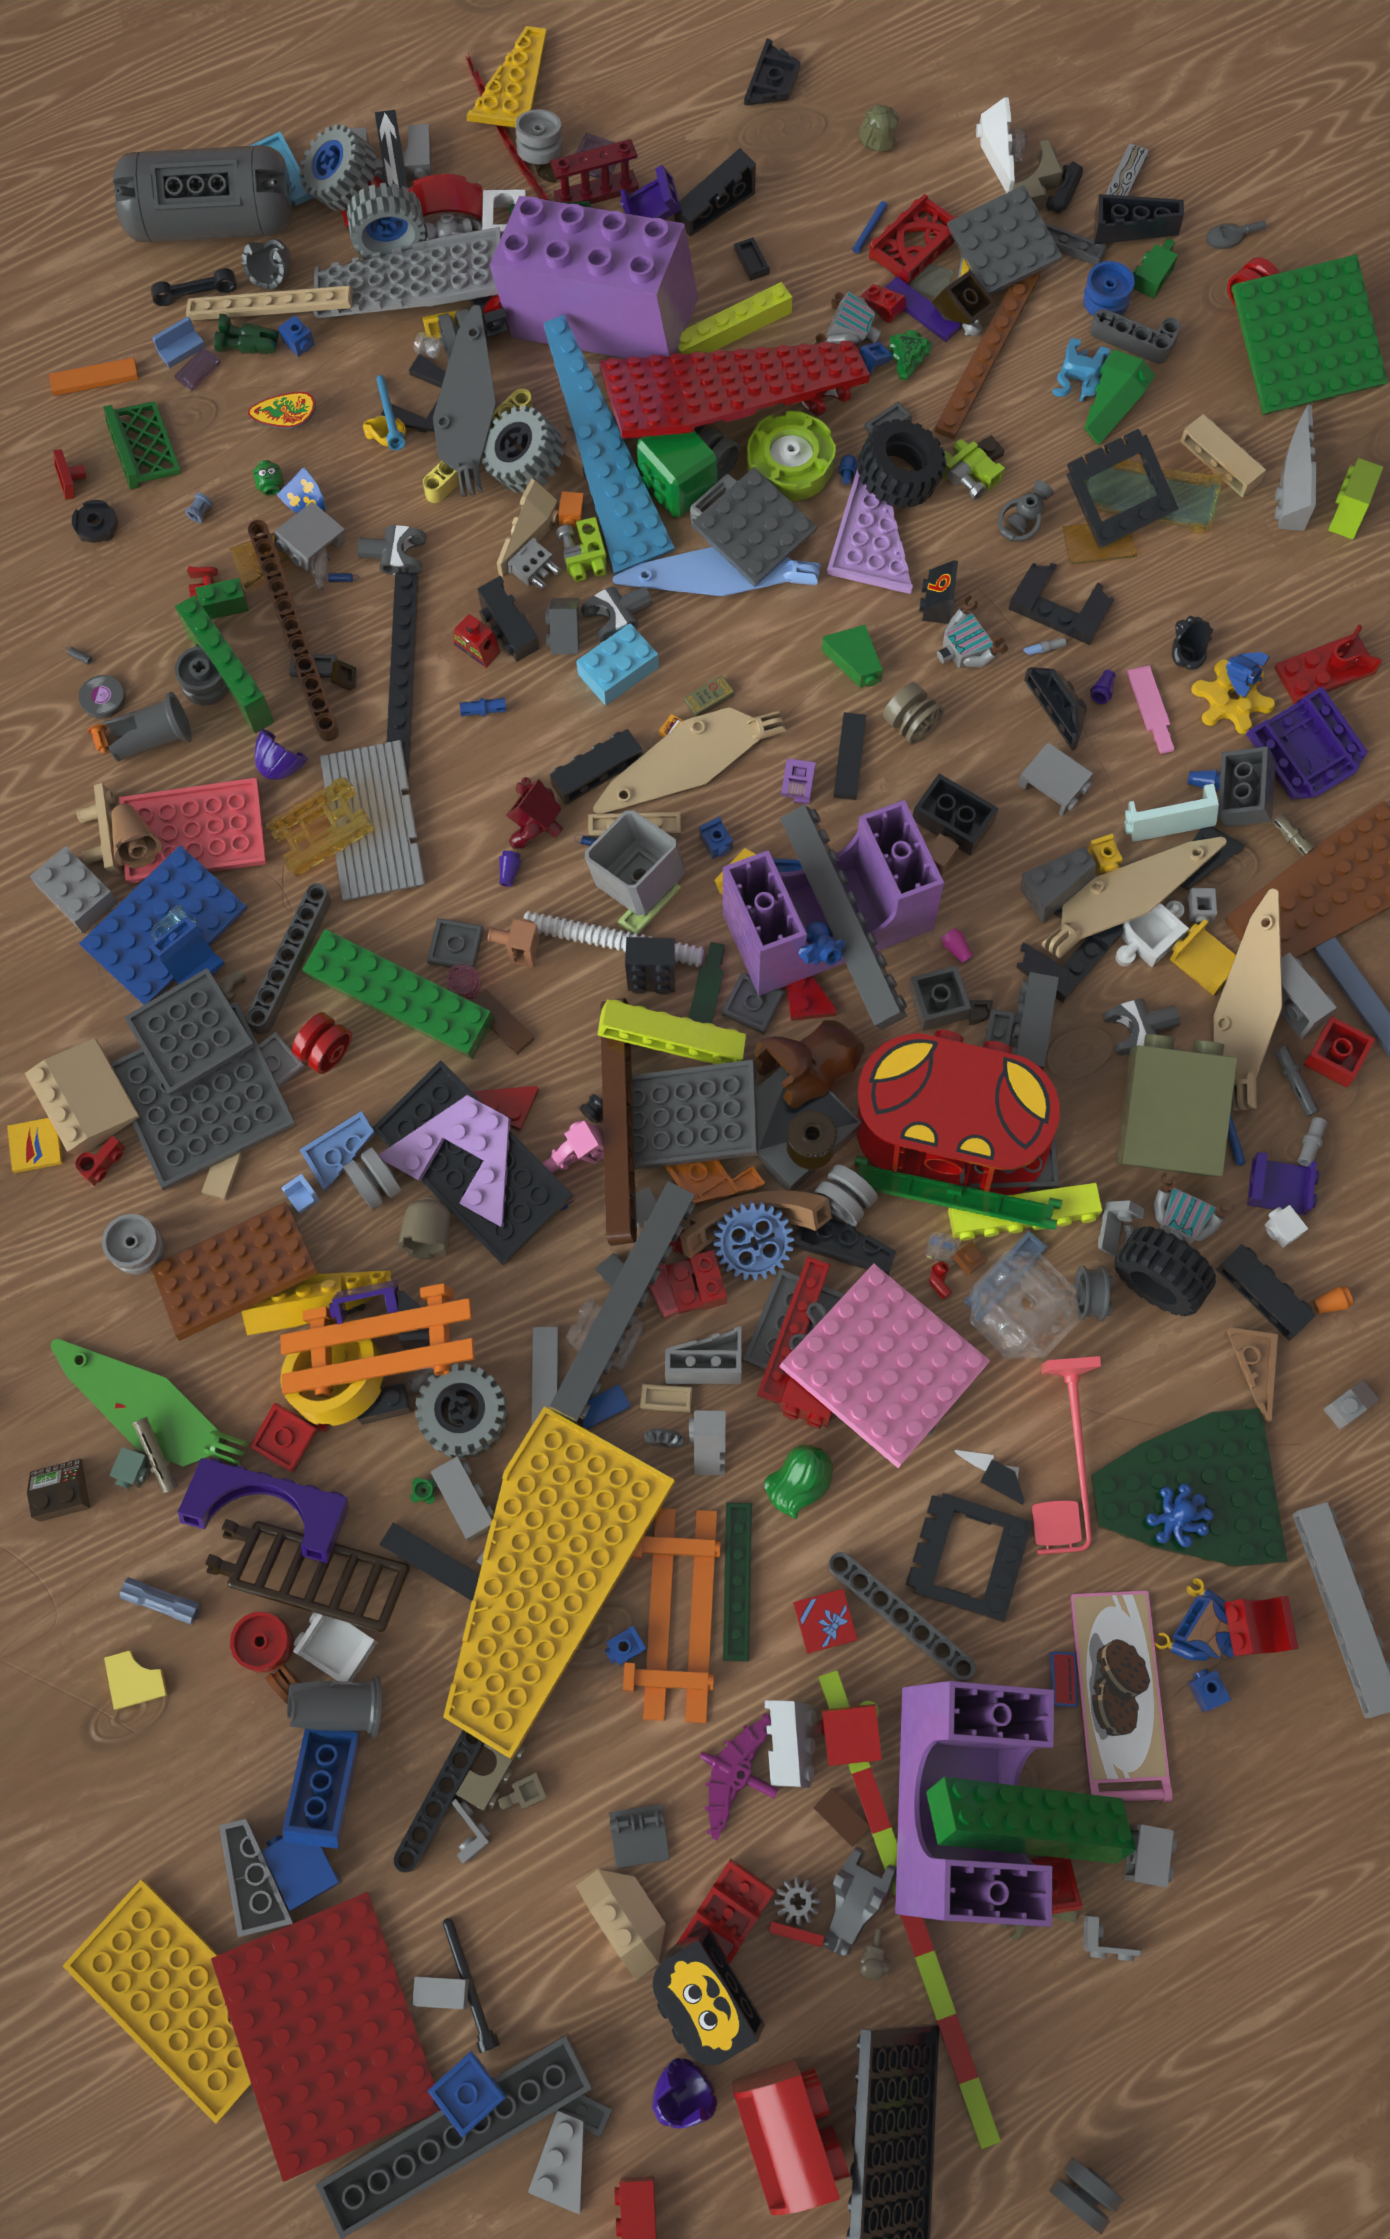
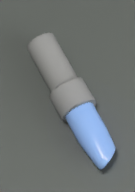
(1045, 646)

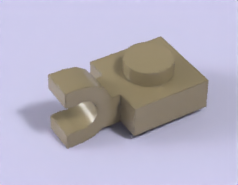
(527, 1793)

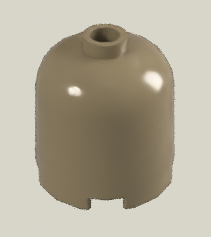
(425, 1229)

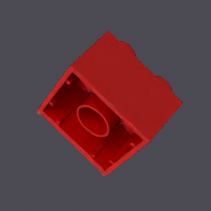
(789, 2152)

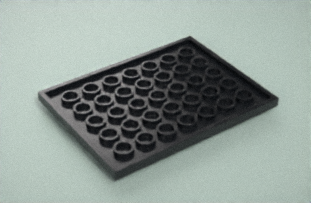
(894, 2133)

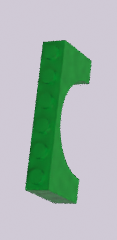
(243, 688)

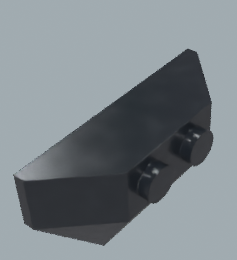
(1058, 701)

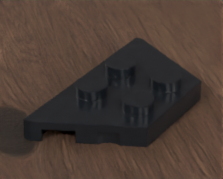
(773, 76)

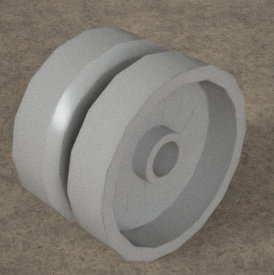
(538, 136)
(374, 1177)
(847, 1194)
(133, 1244)

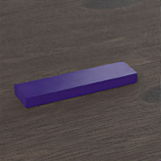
(924, 310)

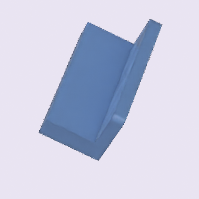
(178, 342)

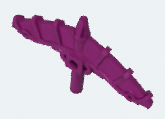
(733, 1771)

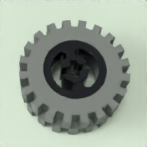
(540, 451)
(475, 1433)

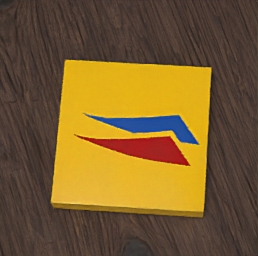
(34, 1145)

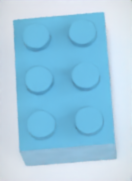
(617, 664)

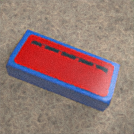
(1063, 1678)

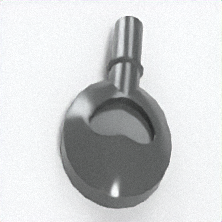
(1229, 235)

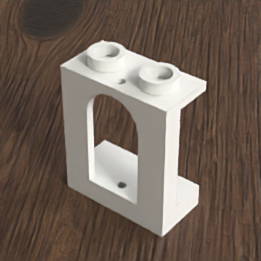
(495, 199)

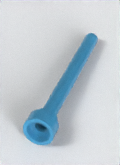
(395, 438)

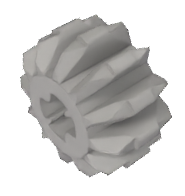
(803, 1894)

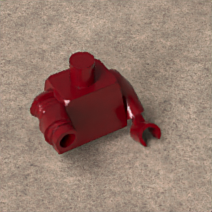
(534, 813)

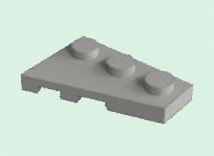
(560, 2165)

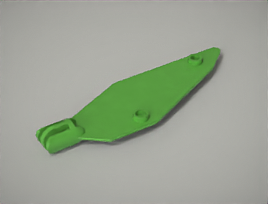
(177, 1424)

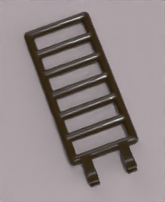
(250, 1536)

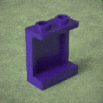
(655, 199)

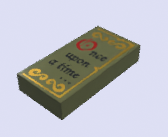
(709, 696)

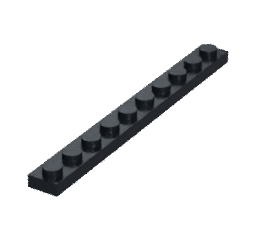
(403, 662)

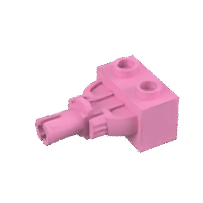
(583, 1142)

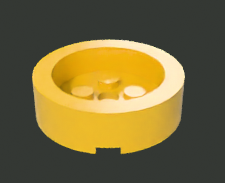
(346, 1400)

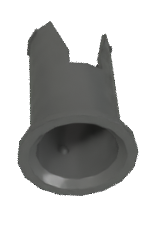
(149, 728)
(336, 1705)

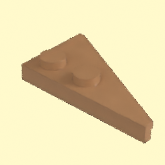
(1257, 1358)

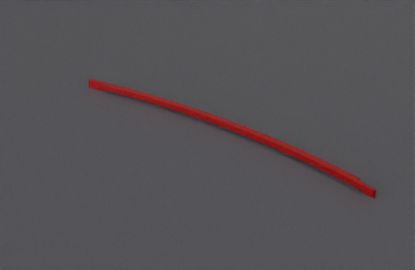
(507, 141)

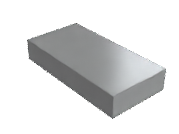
(440, 1992)

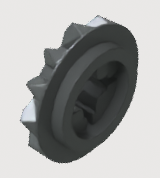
(664, 1438)

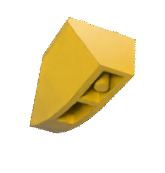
(287, 1307)

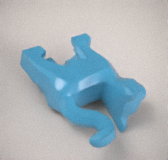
(1080, 367)

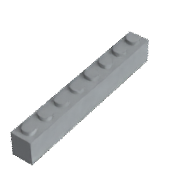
(1346, 1607)

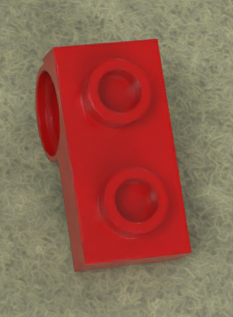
(887, 302)
(107, 1155)

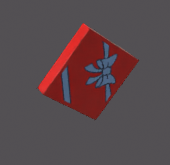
(825, 1621)

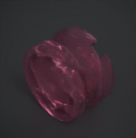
(464, 981)

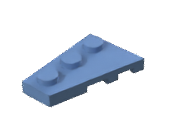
(337, 1148)

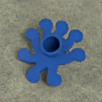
(1180, 1516)

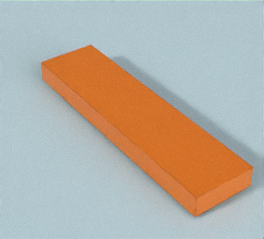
(93, 376)

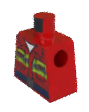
(472, 638)

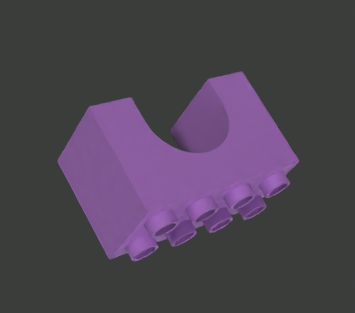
(885, 870)
(977, 1736)

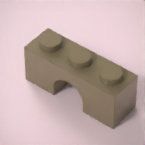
(482, 1790)

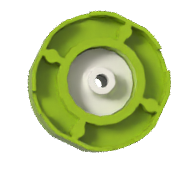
(793, 453)

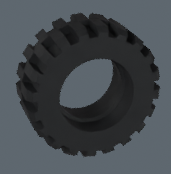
(911, 444)
(1165, 1271)

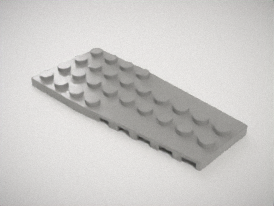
(427, 275)

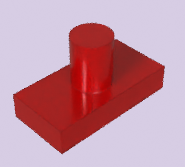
(67, 474)

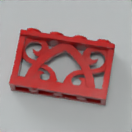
(910, 222)

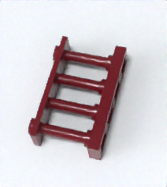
(599, 189)

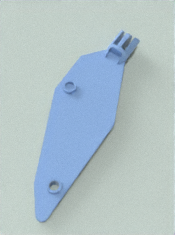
(710, 574)

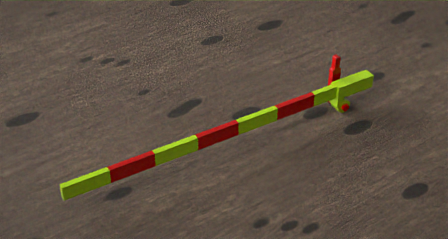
(917, 1934)

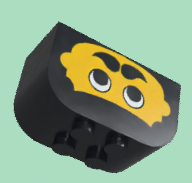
(705, 2000)

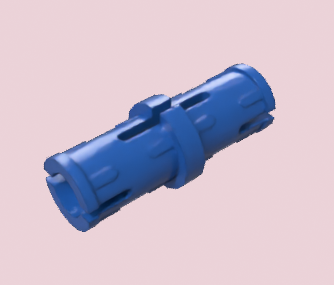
(482, 707)

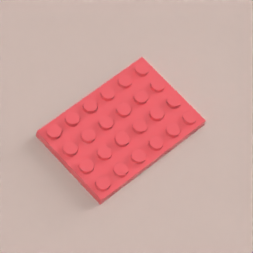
(211, 822)

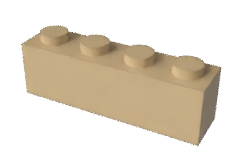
(1223, 455)

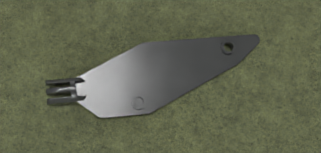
(466, 403)

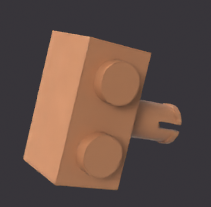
(521, 941)

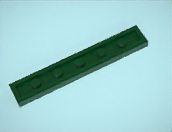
(737, 1582)

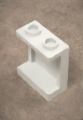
(334, 1647)

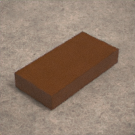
(842, 1817)

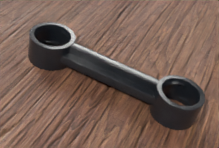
(193, 287)

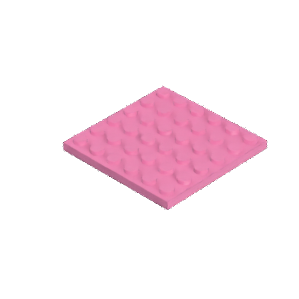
(885, 1365)

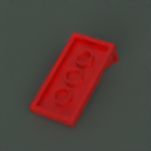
(1327, 666)

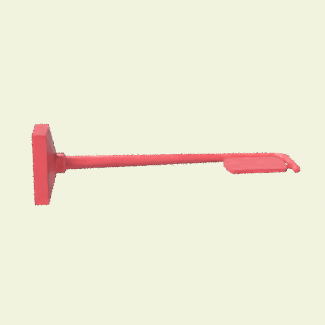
(1059, 1520)

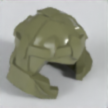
(879, 128)

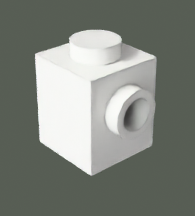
(1285, 1226)

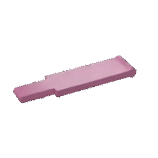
(1151, 706)

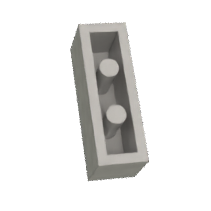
(463, 1498)

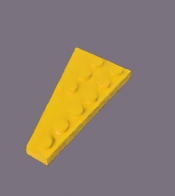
(513, 84)

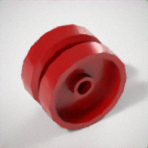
(1254, 269)
(321, 1043)
(248, 1650)

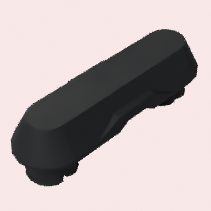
(1072, 175)

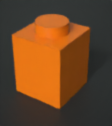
(571, 508)

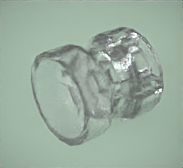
(427, 345)

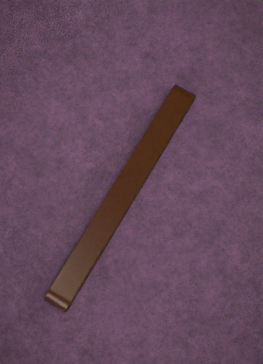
(296, 638)
(618, 1140)

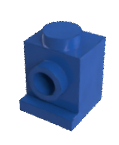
(709, 832)
(635, 1648)

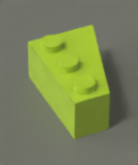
(1355, 497)

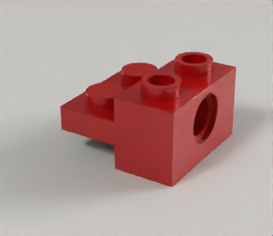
(708, 1279)

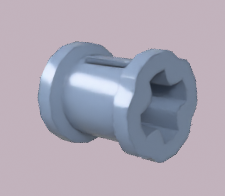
(198, 507)

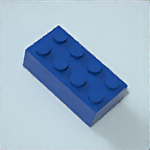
(321, 1788)

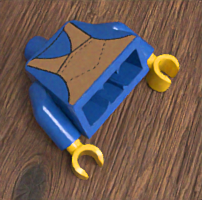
(1203, 1629)

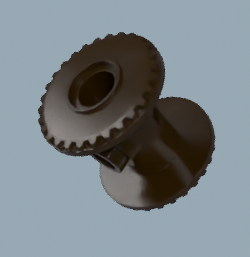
(811, 1139)

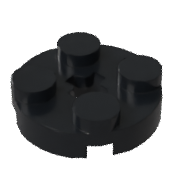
(98, 532)

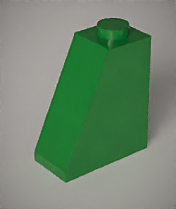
(854, 655)

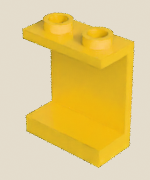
(1203, 958)

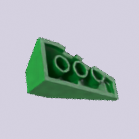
(1120, 387)

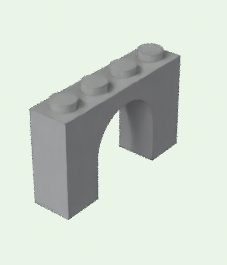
(416, 157)

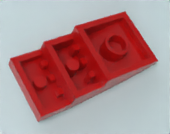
(731, 1908)

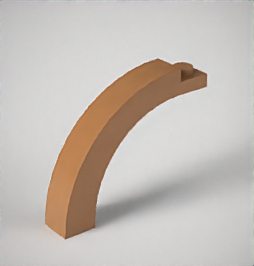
(799, 1207)

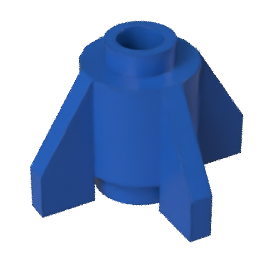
(1245, 670)

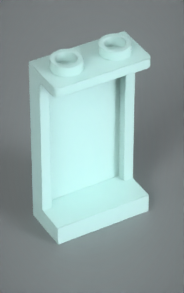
(1172, 818)

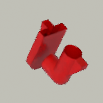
(199, 572)

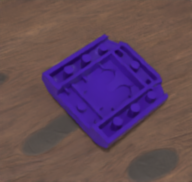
(1310, 746)

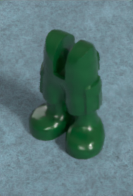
(252, 337)

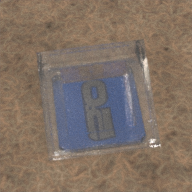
(942, 1247)

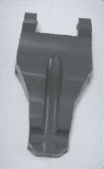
(858, 1899)

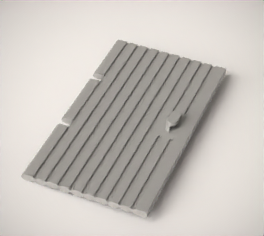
(384, 857)

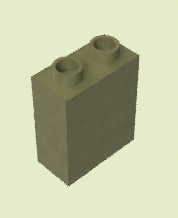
(1176, 1107)

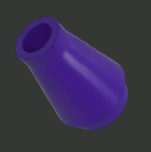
(1103, 688)
(509, 866)

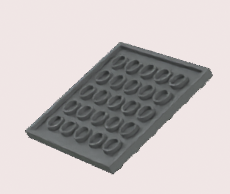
(208, 1119)

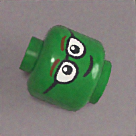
(268, 477)

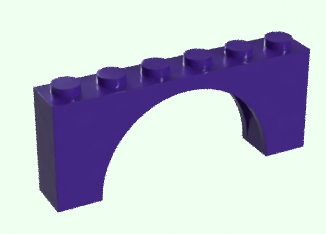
(219, 1484)

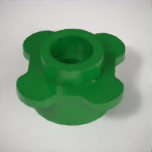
(418, 1485)

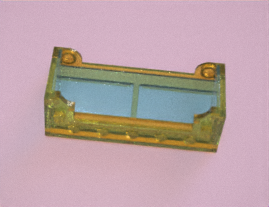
(1128, 485)

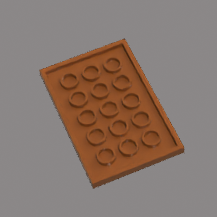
(233, 1271)

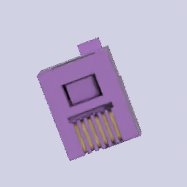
(798, 780)

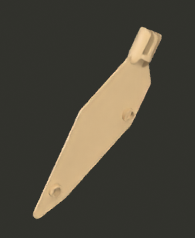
(689, 756)
(1128, 892)
(1252, 1000)

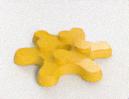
(1226, 708)

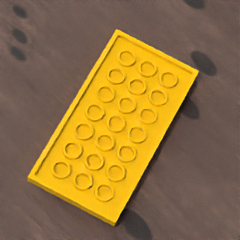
(165, 1994)

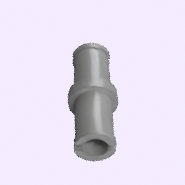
(1312, 1141)

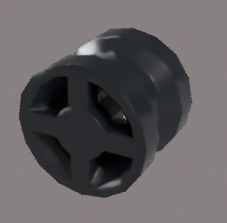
(593, 1108)

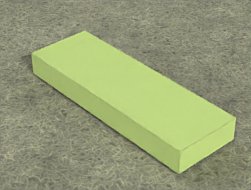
(636, 924)

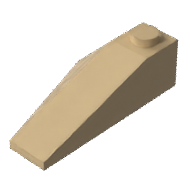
(535, 521)

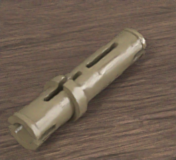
(155, 1455)

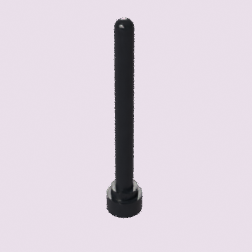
(486, 2037)

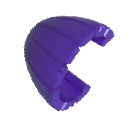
(273, 759)
(683, 2095)

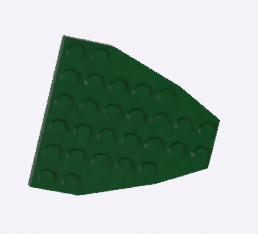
(1219, 1458)

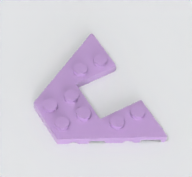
(475, 1130)

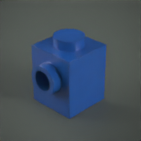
(296, 335)
(1208, 1690)

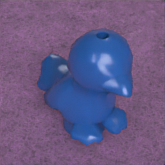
(822, 945)

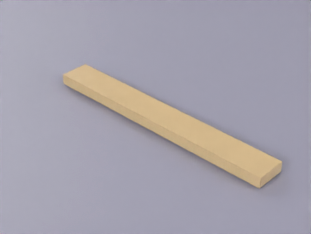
(270, 303)

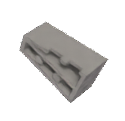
(706, 1361)

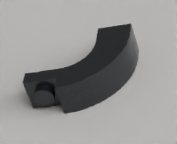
(493, 321)

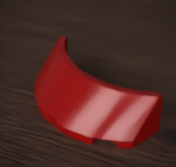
(448, 194)

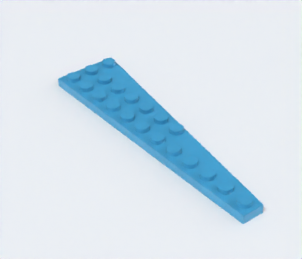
(620, 497)

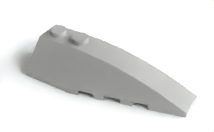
(1298, 478)

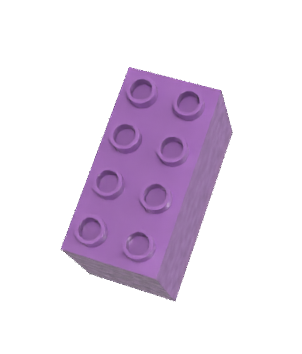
(610, 273)

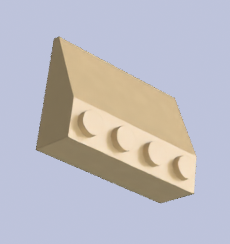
(82, 1096)

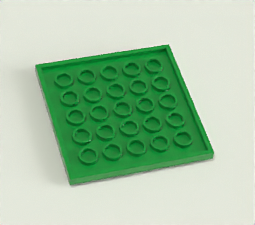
(1309, 334)

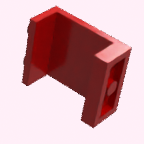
(1261, 1626)

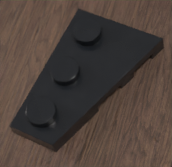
(1221, 857)

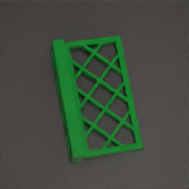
(125, 452)

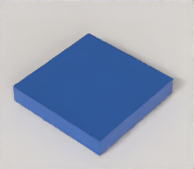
(467, 2093)

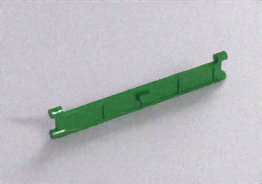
(959, 1196)

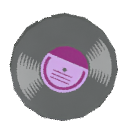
(101, 696)

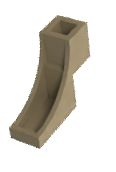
(1045, 177)

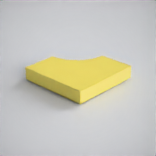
(131, 1682)

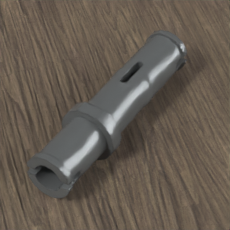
(1297, 1081)

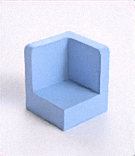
(300, 1194)

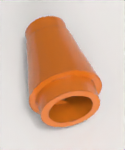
(1334, 1300)

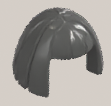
(267, 263)

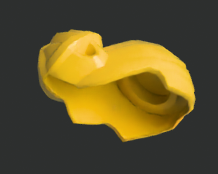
(378, 429)

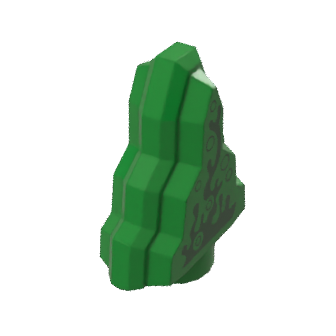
(908, 352)

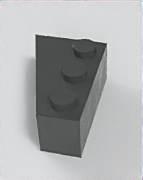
(1057, 881)

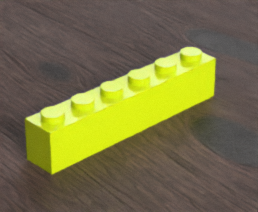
(737, 321)
(670, 1033)
(1078, 1203)

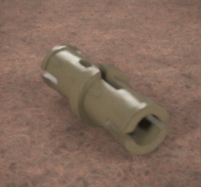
(1293, 834)

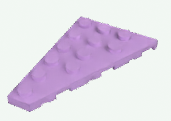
(869, 543)

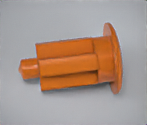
(99, 737)

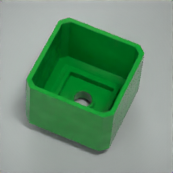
(676, 469)

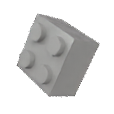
(1152, 1856)

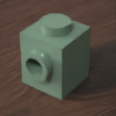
(130, 1468)

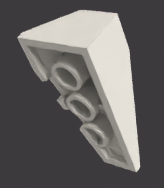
(998, 142)

